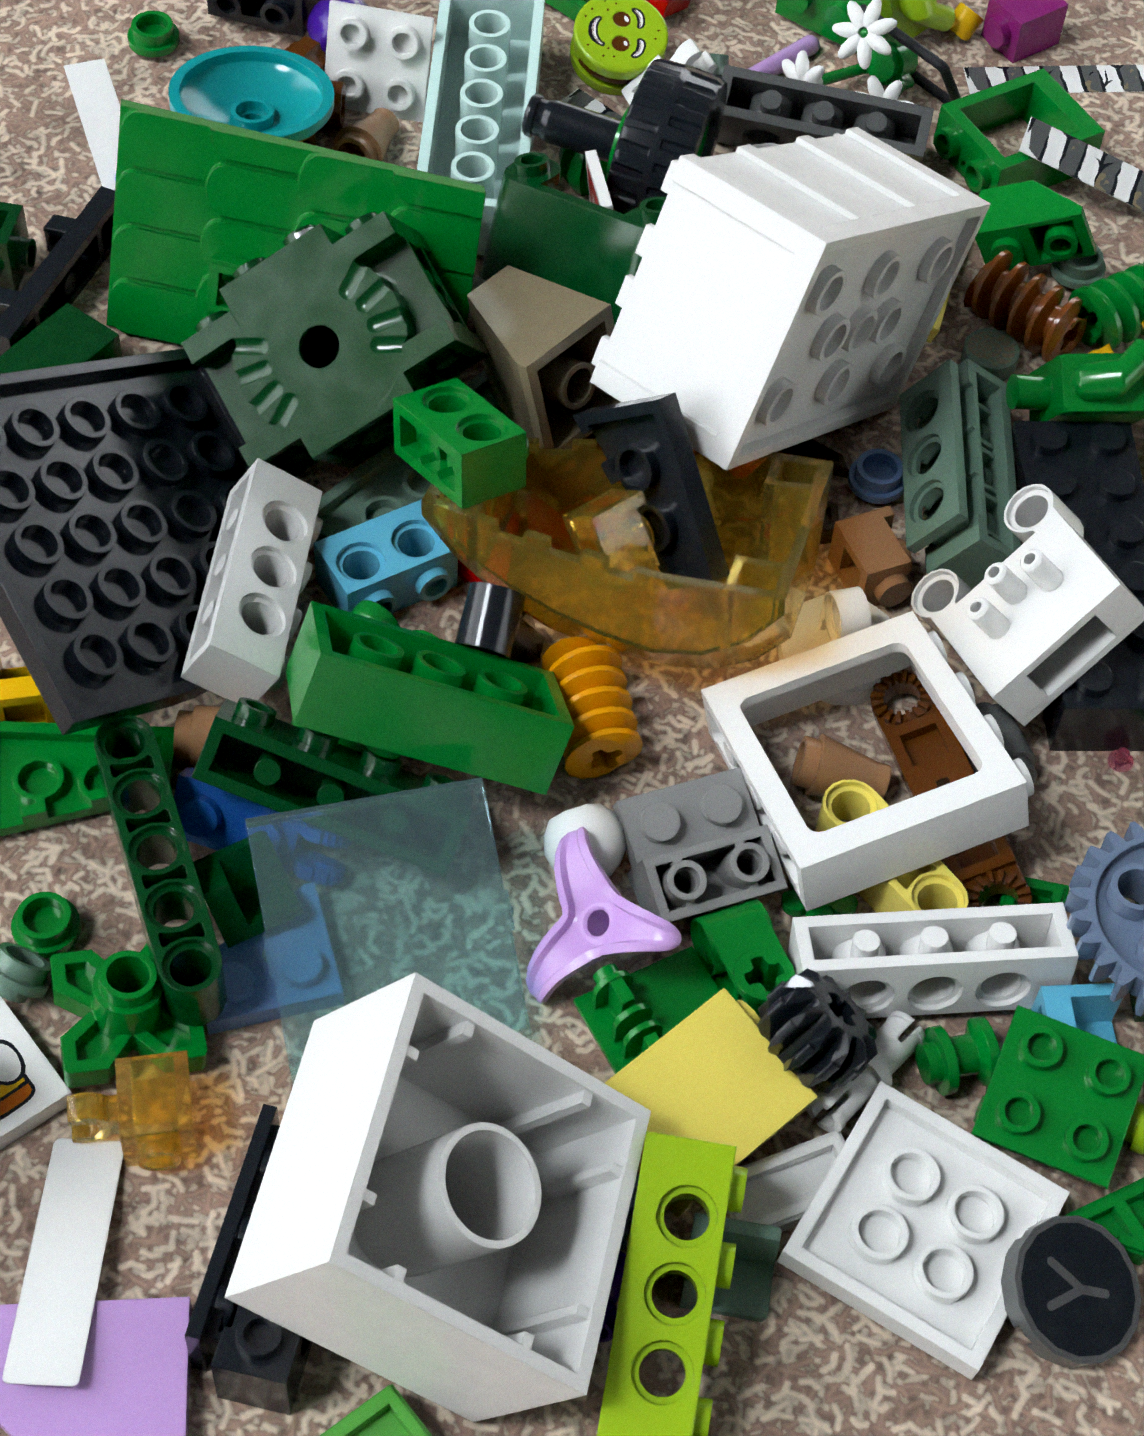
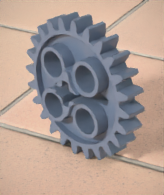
(1106, 922)

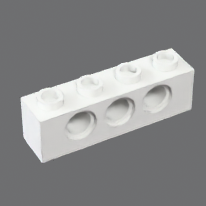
(254, 585)
(939, 956)

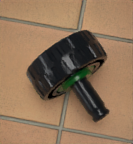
(670, 115)

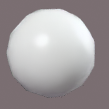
(604, 833)

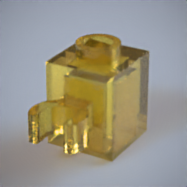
(148, 1112)

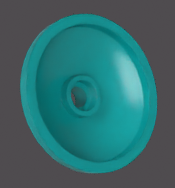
(255, 91)

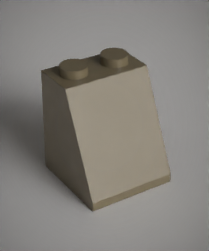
(540, 352)

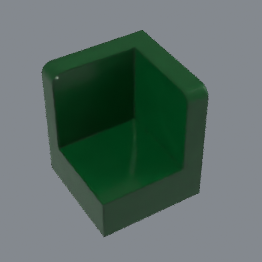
(231, 892)

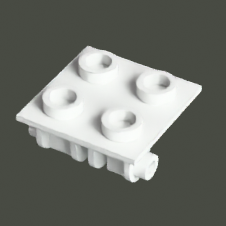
(380, 58)

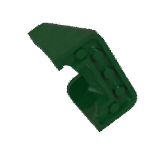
(563, 234)

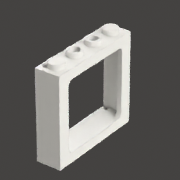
(897, 837)

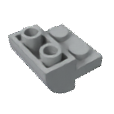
(698, 847)

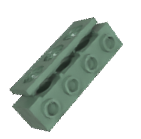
(964, 469)

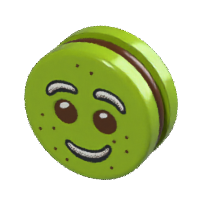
(616, 42)

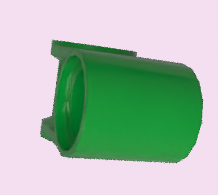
(741, 951)

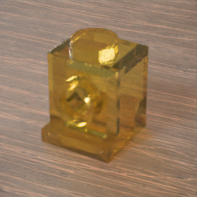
(615, 529)

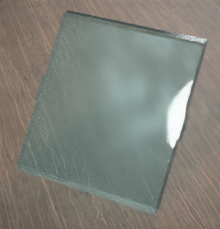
(381, 893)

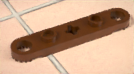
(932, 757)

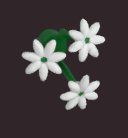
(887, 63)

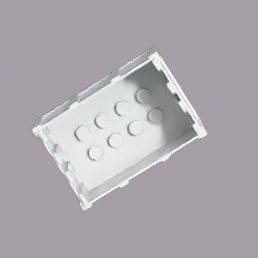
(787, 290)

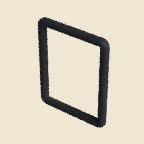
(933, 60)

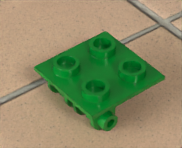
(639, 1007)
(1060, 1097)

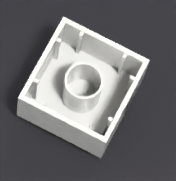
(444, 1203)

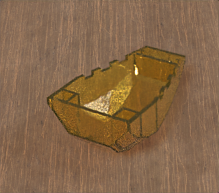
(766, 523)

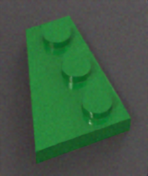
(55, 775)

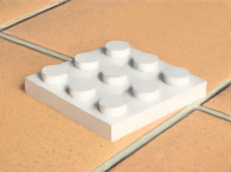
(920, 1228)

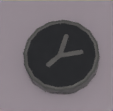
(1071, 1291)

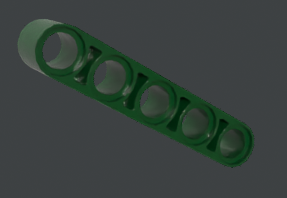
(164, 892)

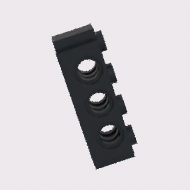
(255, 1357)

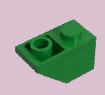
(1033, 225)

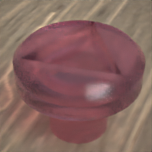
(1120, 760)

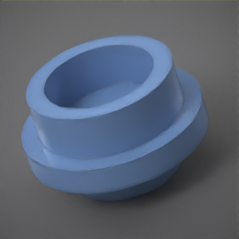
(877, 476)

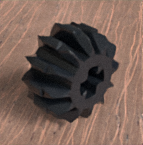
(817, 1031)

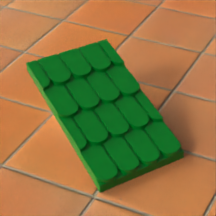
(239, 192)

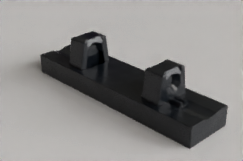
(75, 255)

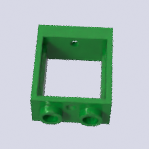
(1036, 95)

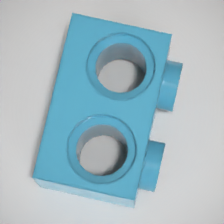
(385, 561)

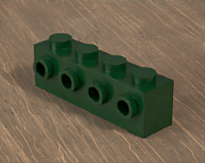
(291, 765)

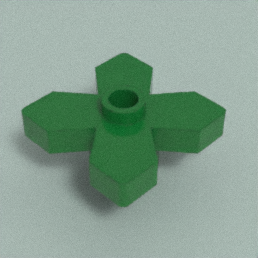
(119, 1013)

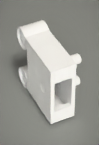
(1037, 613)

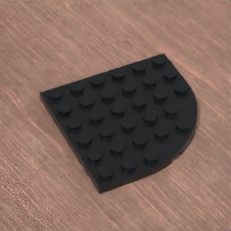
(110, 527)

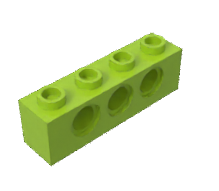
(670, 1172)

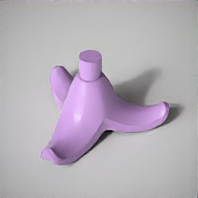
(593, 921)

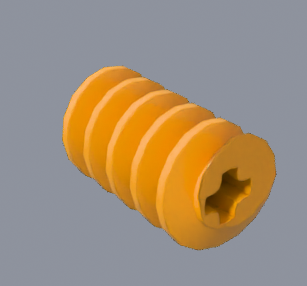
(598, 706)

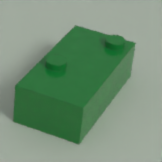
(427, 699)

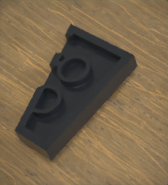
(654, 455)

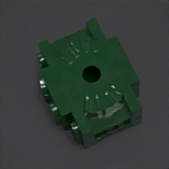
(379, 336)

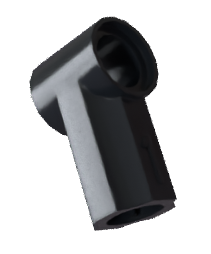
(497, 624)

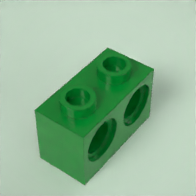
(460, 442)

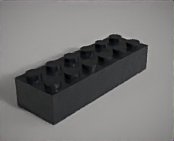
(1100, 480)

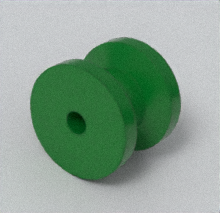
(947, 1059)

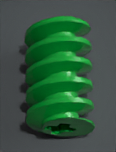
(1113, 307)

